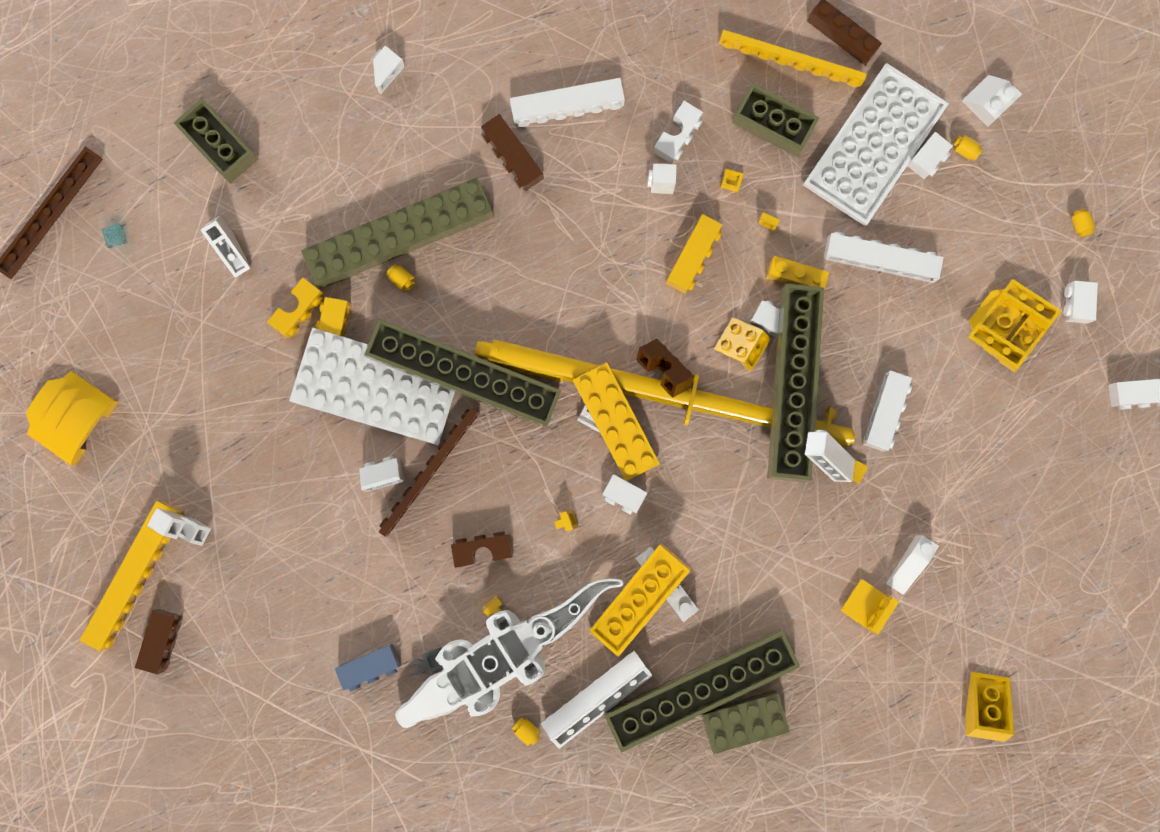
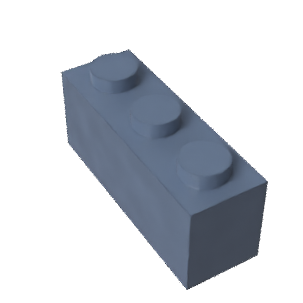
(368, 668)

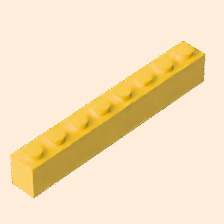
(126, 584)

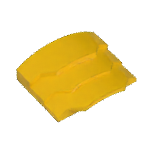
(1011, 323)
(67, 414)

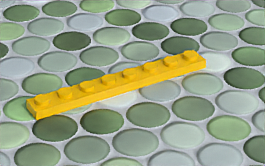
(788, 57)

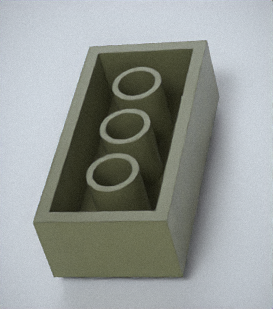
(775, 119)
(215, 140)
(745, 722)

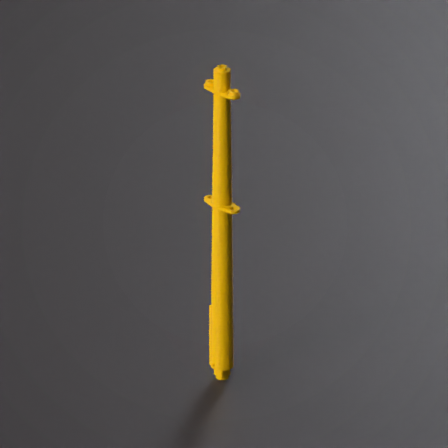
(563, 368)

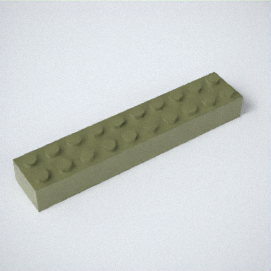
(397, 233)
(462, 373)
(795, 382)
(701, 690)

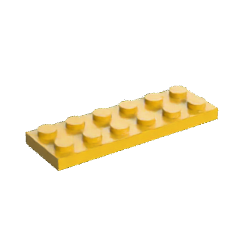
(616, 421)
(640, 599)

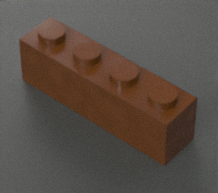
(844, 32)
(512, 153)

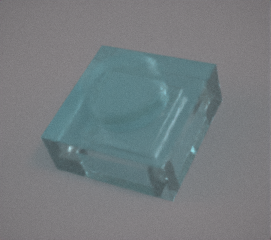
(114, 235)

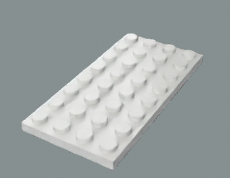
(875, 144)
(349, 385)

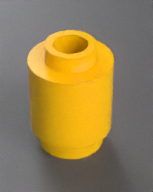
(967, 147)
(1083, 223)
(400, 277)
(526, 731)

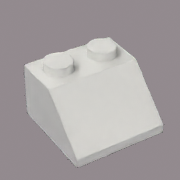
(991, 98)
(381, 475)

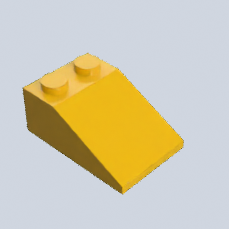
(989, 707)

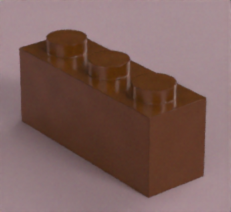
(158, 641)

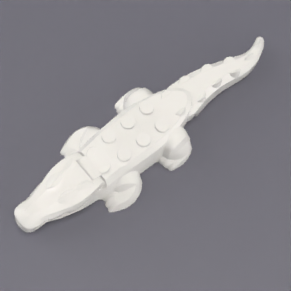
(511, 650)

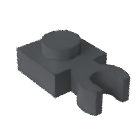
(429, 662)

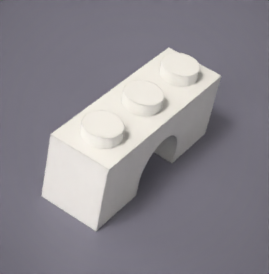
(670, 146)
(177, 525)

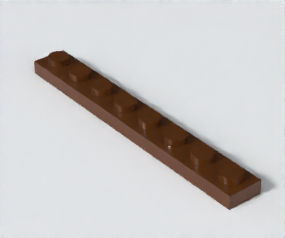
(48, 212)
(423, 478)

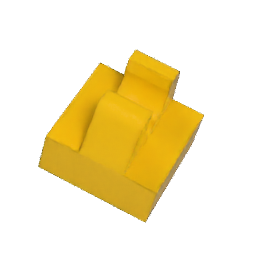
(567, 520)
(493, 606)

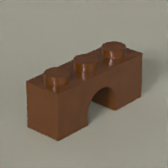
(675, 377)
(464, 551)

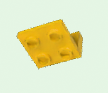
(743, 343)
(869, 606)

